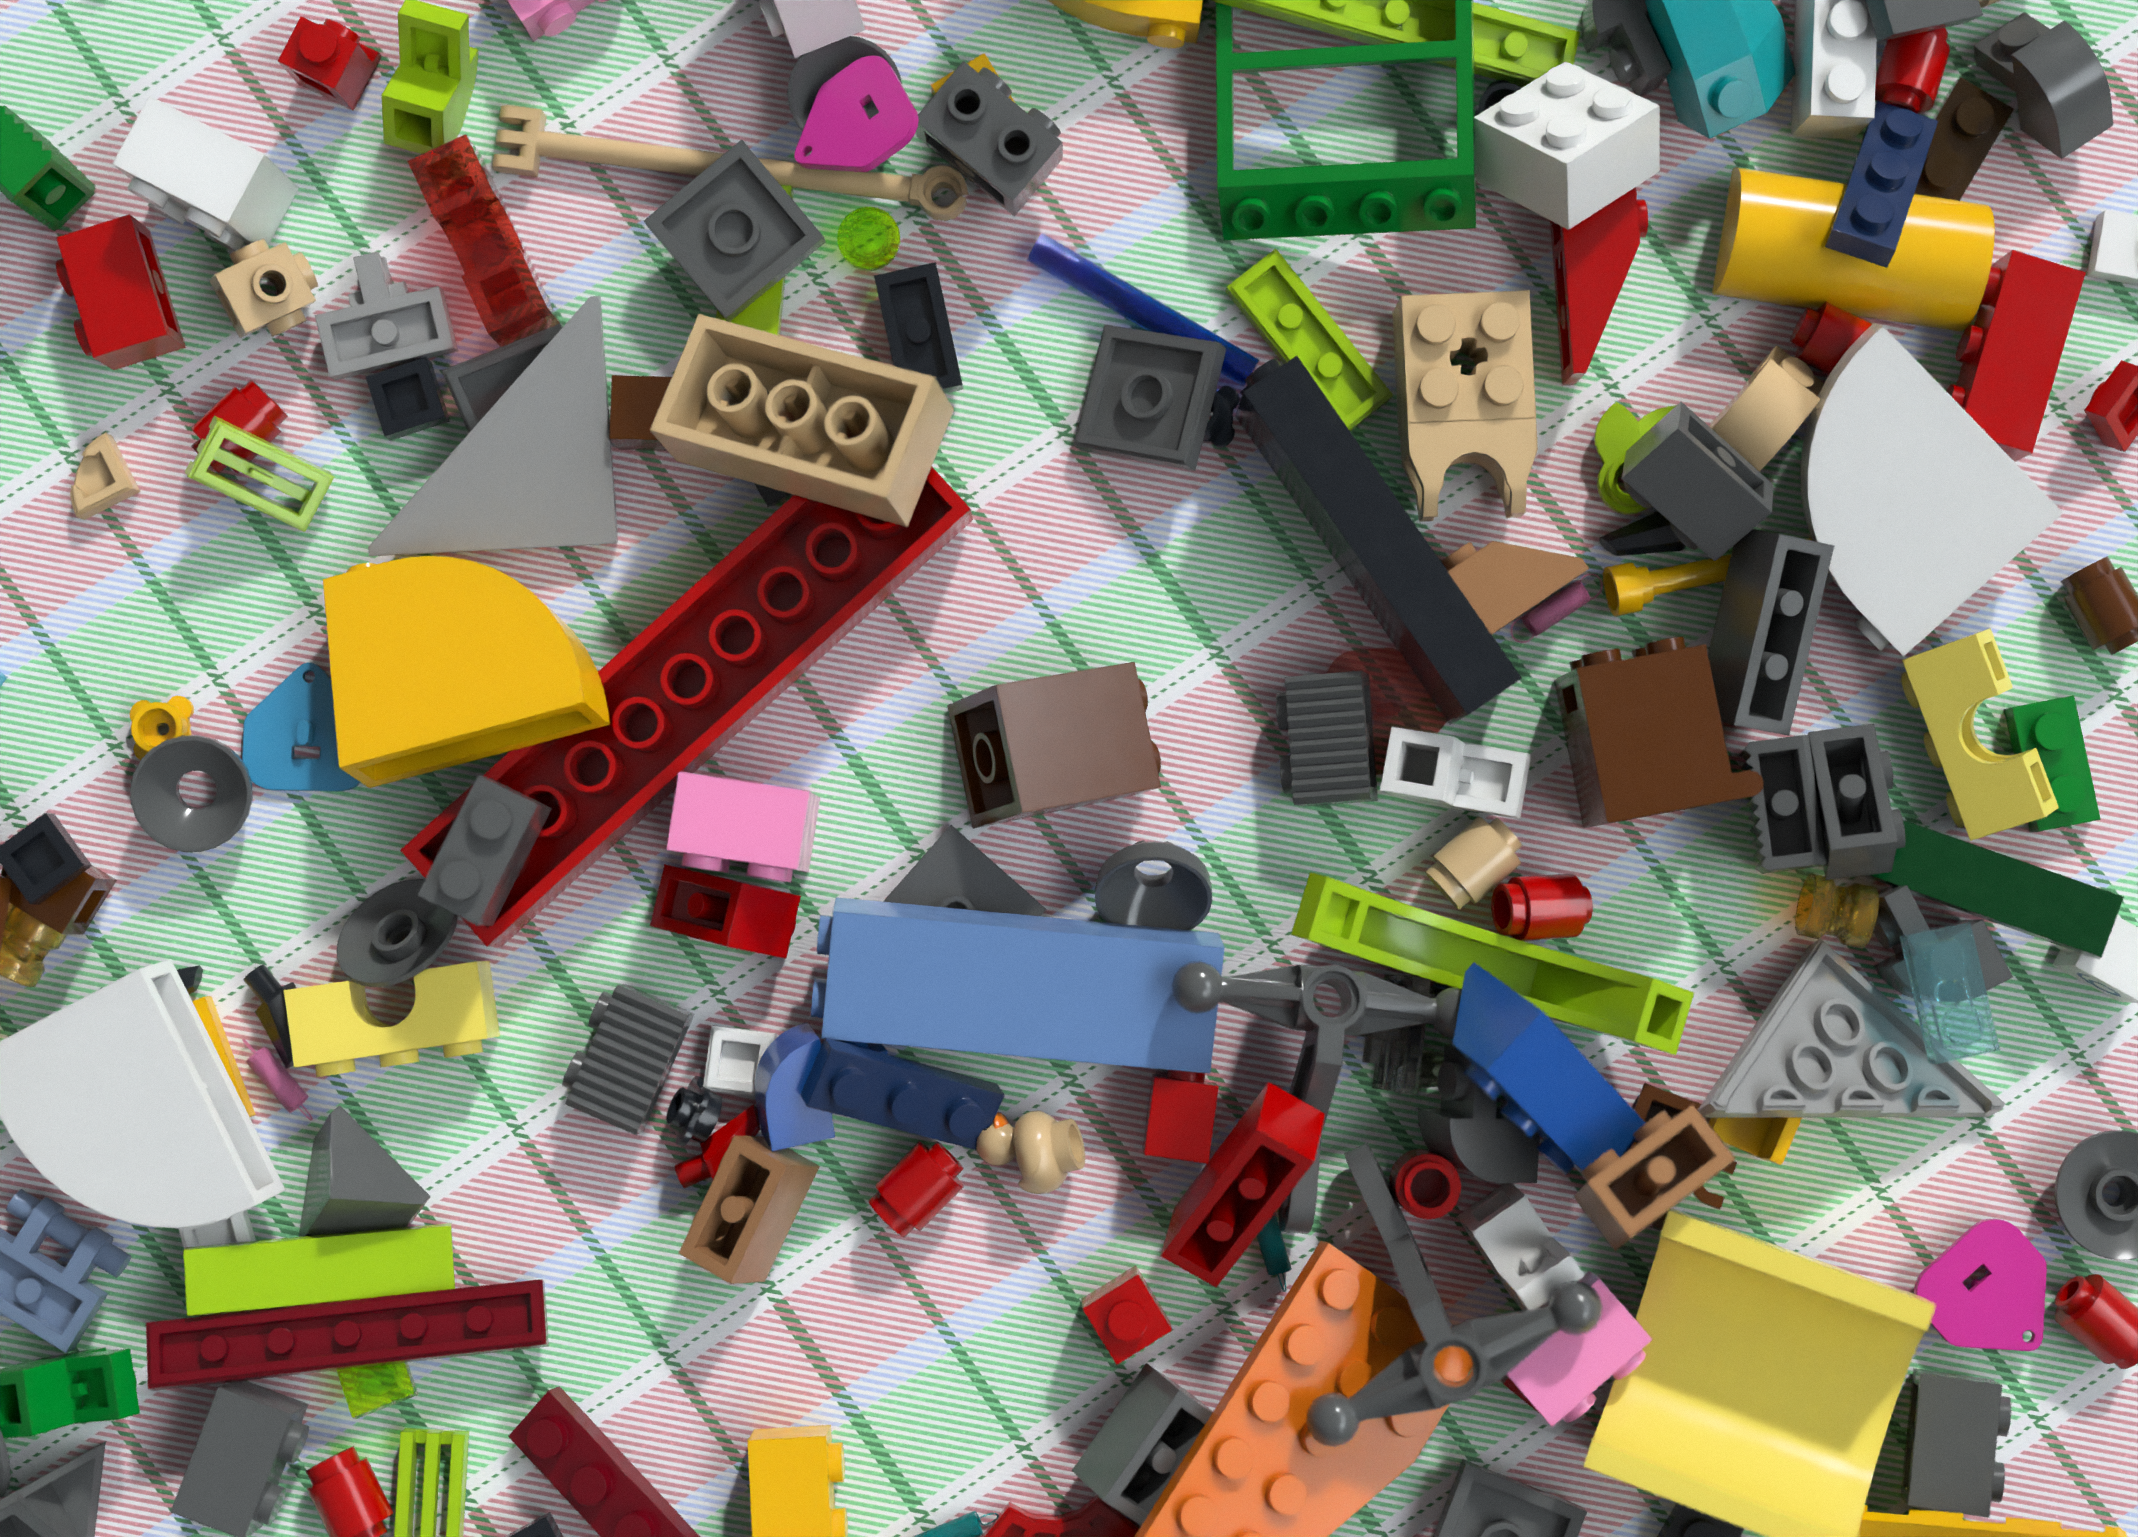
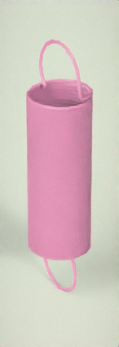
(1556, 608)
(277, 1079)

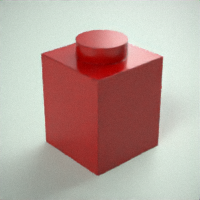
(1180, 1116)
(1126, 1315)

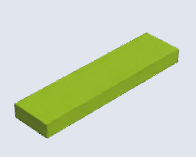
(318, 1269)

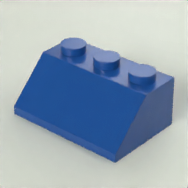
(1540, 1075)

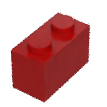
(118, 293)

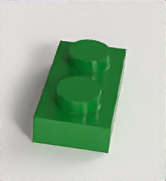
(2057, 735)

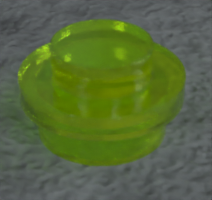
(868, 238)

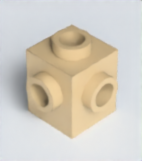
(247, 303)

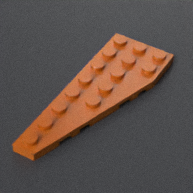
(1256, 1460)

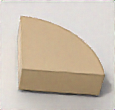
(101, 478)

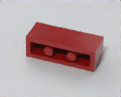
(2016, 348)
(1243, 1184)

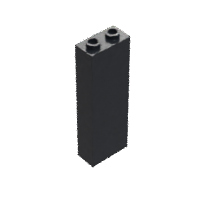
(1373, 538)

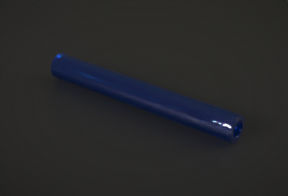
(1132, 302)

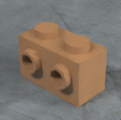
(1653, 1177)
(748, 1210)

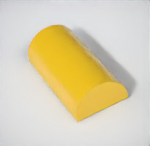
(1778, 254)

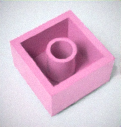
(744, 823)

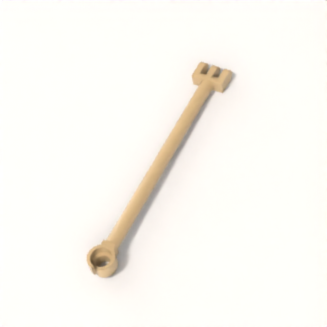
(537, 142)

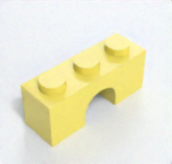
(1986, 788)
(335, 1024)

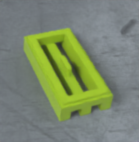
(210, 449)
(407, 1481)

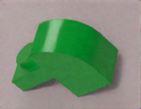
(67, 1391)

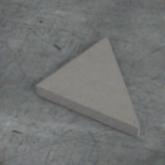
(530, 467)
(1840, 1052)

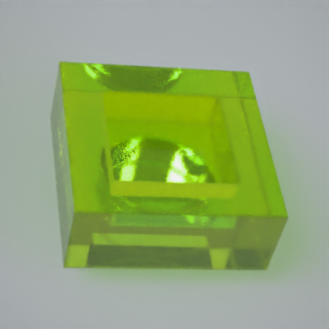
(376, 1387)

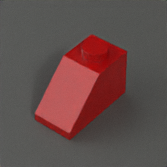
(725, 911)

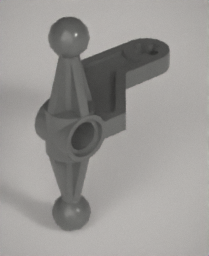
(1287, 999)
(1492, 1342)

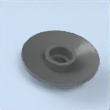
(393, 936)
(2079, 1202)

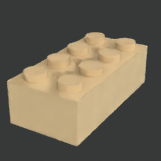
(803, 419)

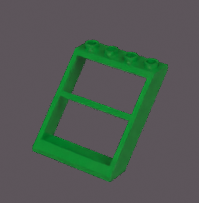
(1346, 196)

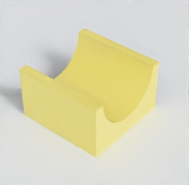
(1759, 1383)

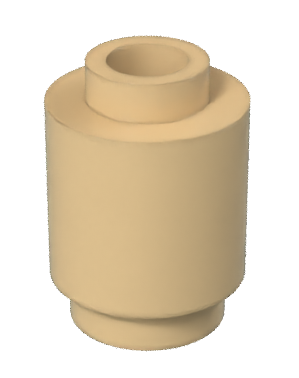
(1475, 861)

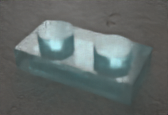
(1949, 993)

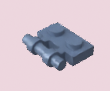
(40, 1292)

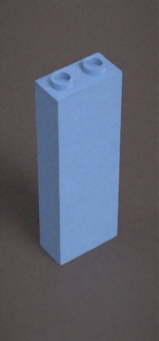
(1012, 985)

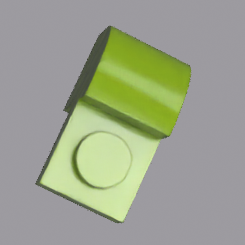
(433, 81)

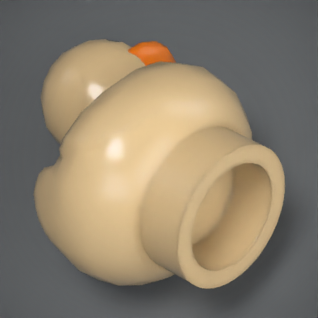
(1041, 1145)

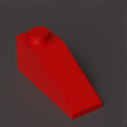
(1589, 274)

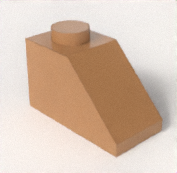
(1509, 578)

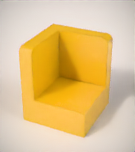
(1759, 1136)

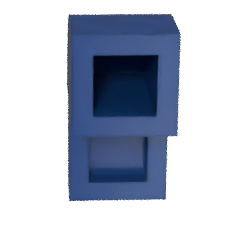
(778, 1088)

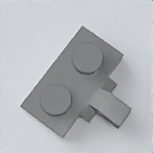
(384, 324)

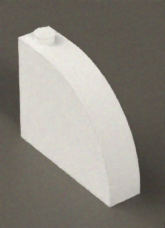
(1909, 493)
(134, 1107)

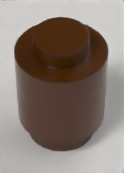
(2103, 605)

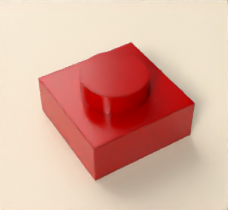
(2115, 407)

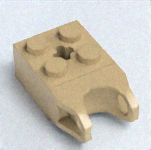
(1459, 416)

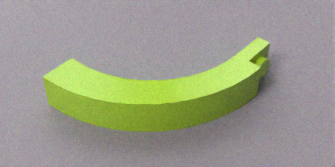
(1442, 950)

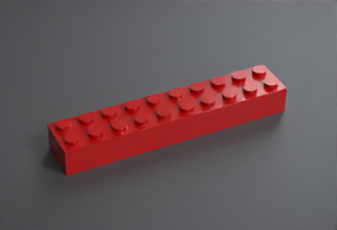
(701, 680)

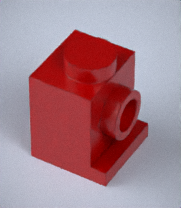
(329, 61)

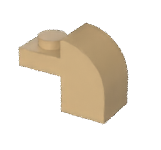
(1769, 407)

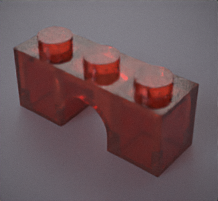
(484, 240)

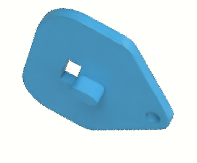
(298, 717)

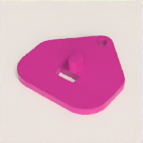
(840, 128)
(1999, 1304)

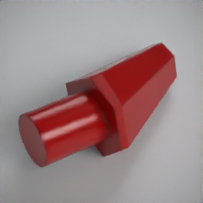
(713, 1149)

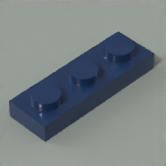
(1882, 184)
(901, 1094)

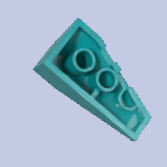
(1724, 59)

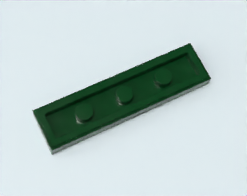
(2004, 890)

